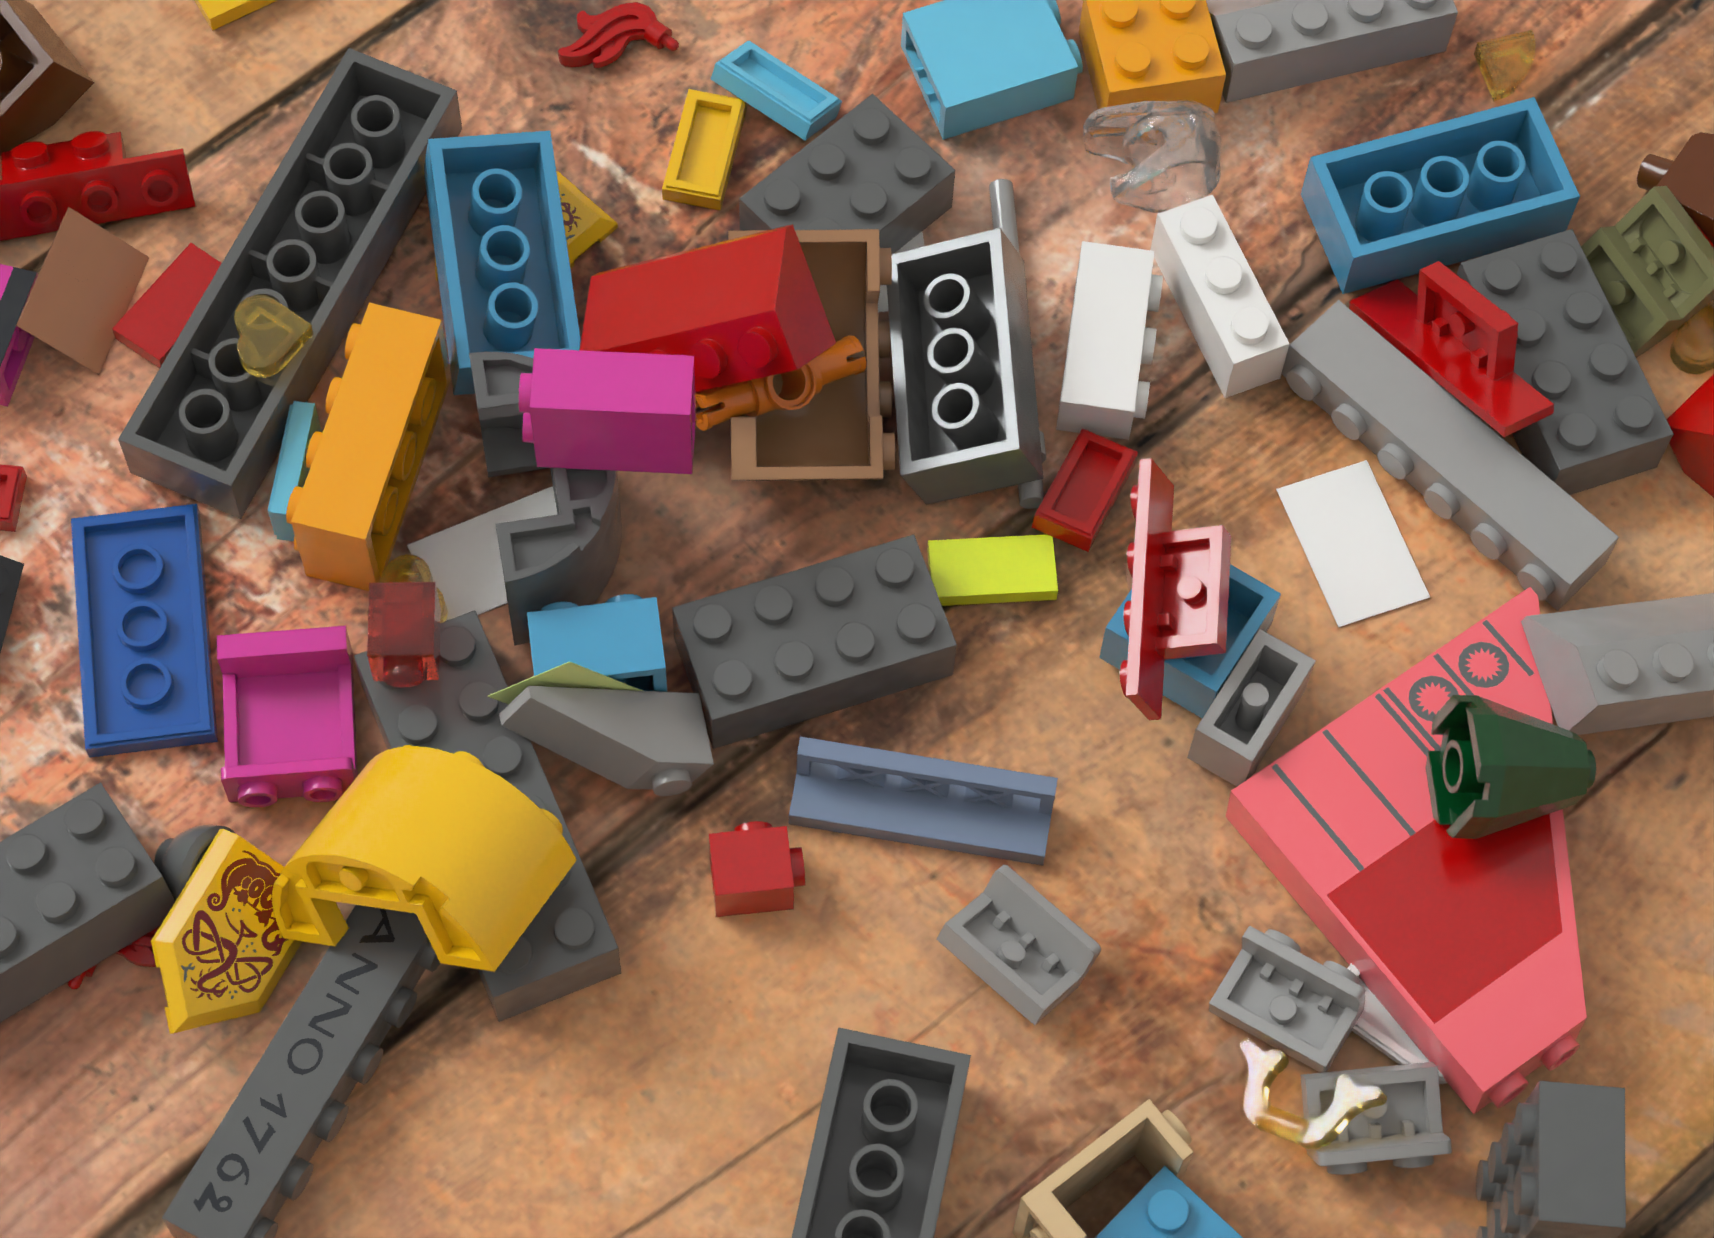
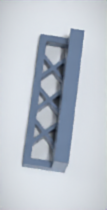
(922, 801)

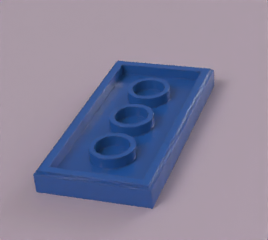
(143, 631)

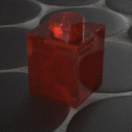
(404, 632)

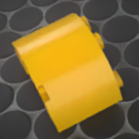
(432, 841)

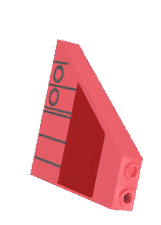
(1447, 932)

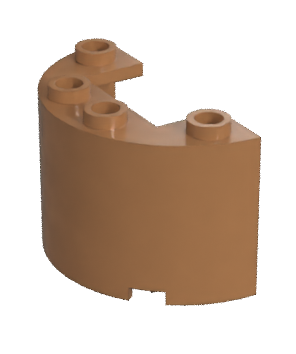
(842, 425)

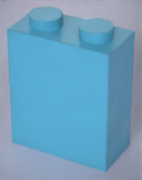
(989, 60)

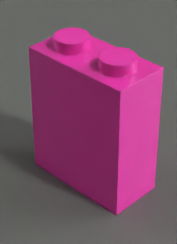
(610, 410)

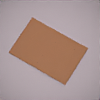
(82, 291)

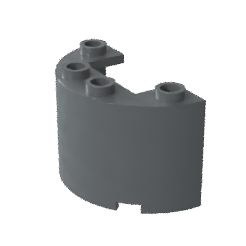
(553, 555)

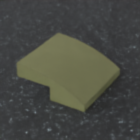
(1653, 268)

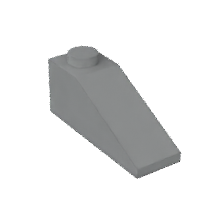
(619, 734)

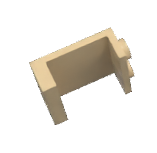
(1146, 1132)

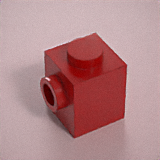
(754, 869)

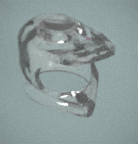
(1164, 143)

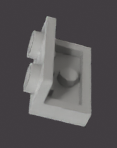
(1020, 945)
(1289, 998)
(1402, 1129)

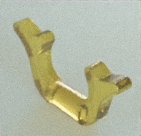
(1310, 1132)

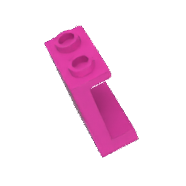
(288, 715)

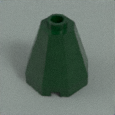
(1501, 767)

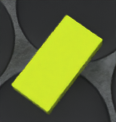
(993, 569)

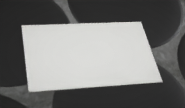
(1353, 543)
(468, 558)

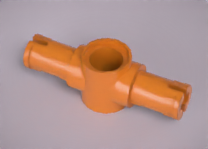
(798, 387)

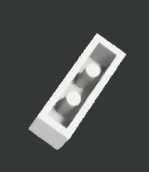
(1219, 296)
(1109, 340)

